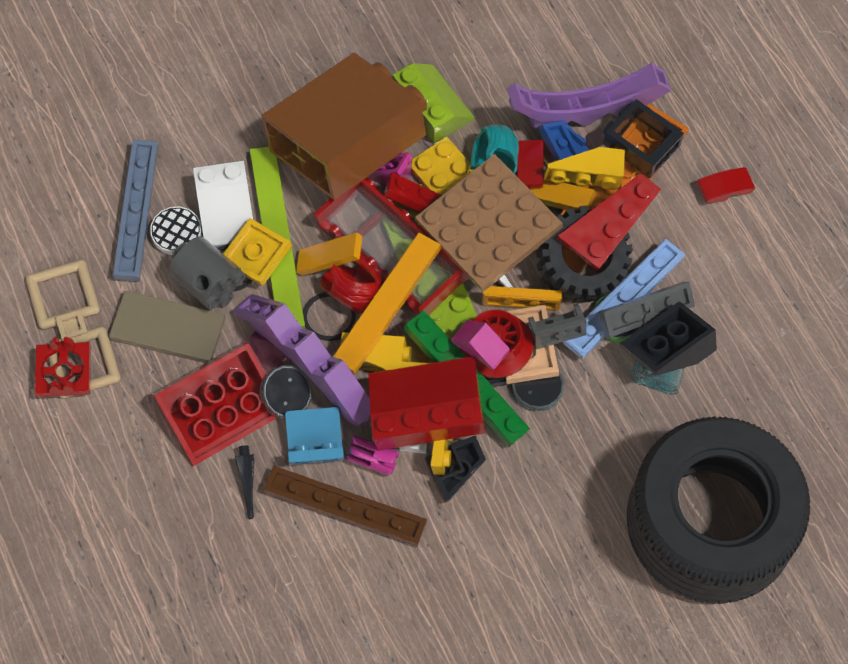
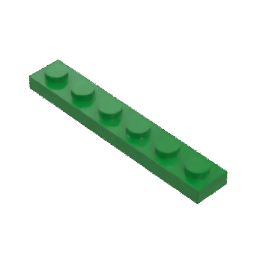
(440, 348)

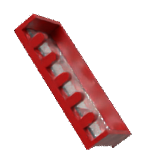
(386, 238)

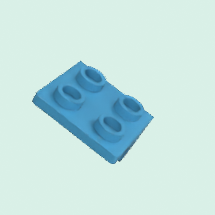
(314, 436)

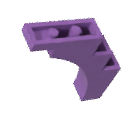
(305, 349)

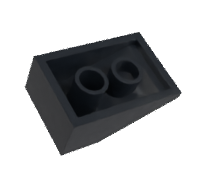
(672, 341)

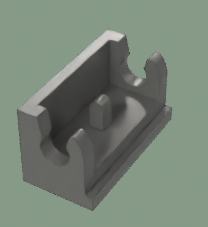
(558, 328)

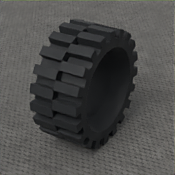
(574, 284)

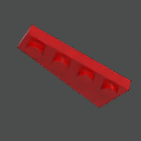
(607, 224)

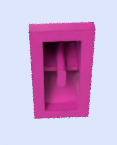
(399, 165)
(481, 342)

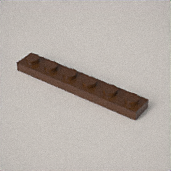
(345, 506)

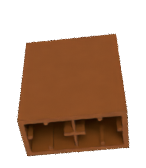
(345, 124)

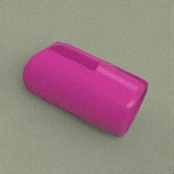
(367, 455)

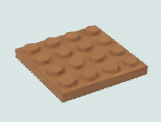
(489, 222)

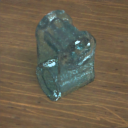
(666, 383)

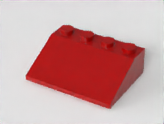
(215, 403)
(425, 403)

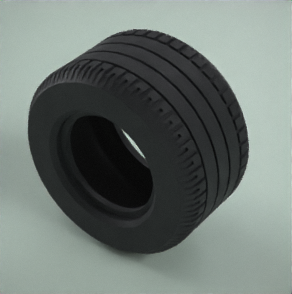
(695, 563)

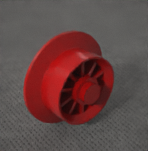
(514, 335)

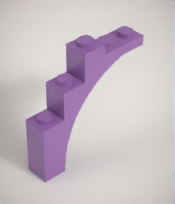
(592, 103)

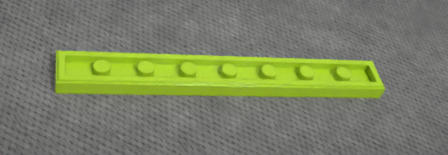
(274, 217)

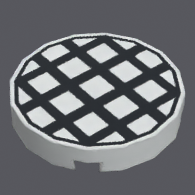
(174, 227)

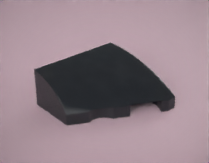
(465, 461)

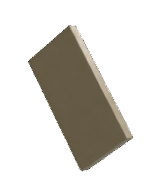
(167, 327)

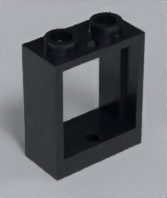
(645, 164)

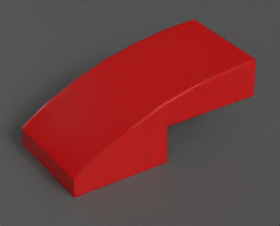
(530, 163)
(724, 184)

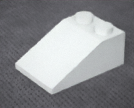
(222, 201)

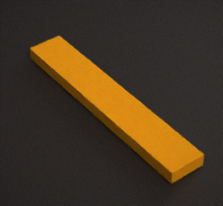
(387, 302)

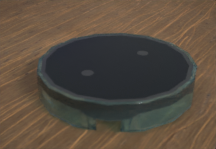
(285, 390)
(539, 393)

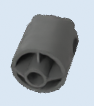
(205, 272)

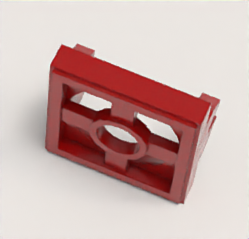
(64, 387)

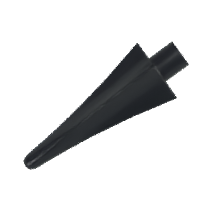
(245, 465)

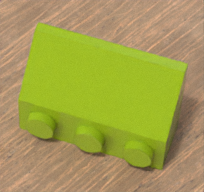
(444, 108)

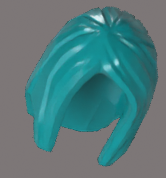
(495, 140)

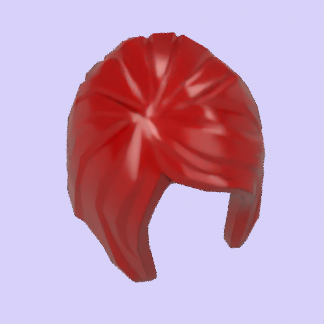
(352, 286)

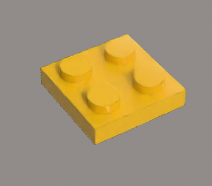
(440, 166)
(257, 251)

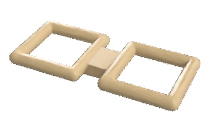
(72, 323)

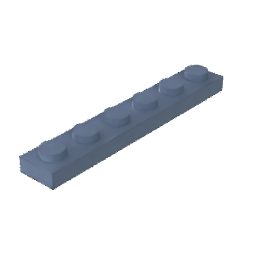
(136, 210)

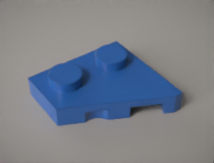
(562, 140)

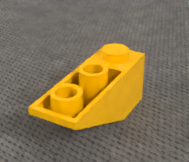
(594, 167)

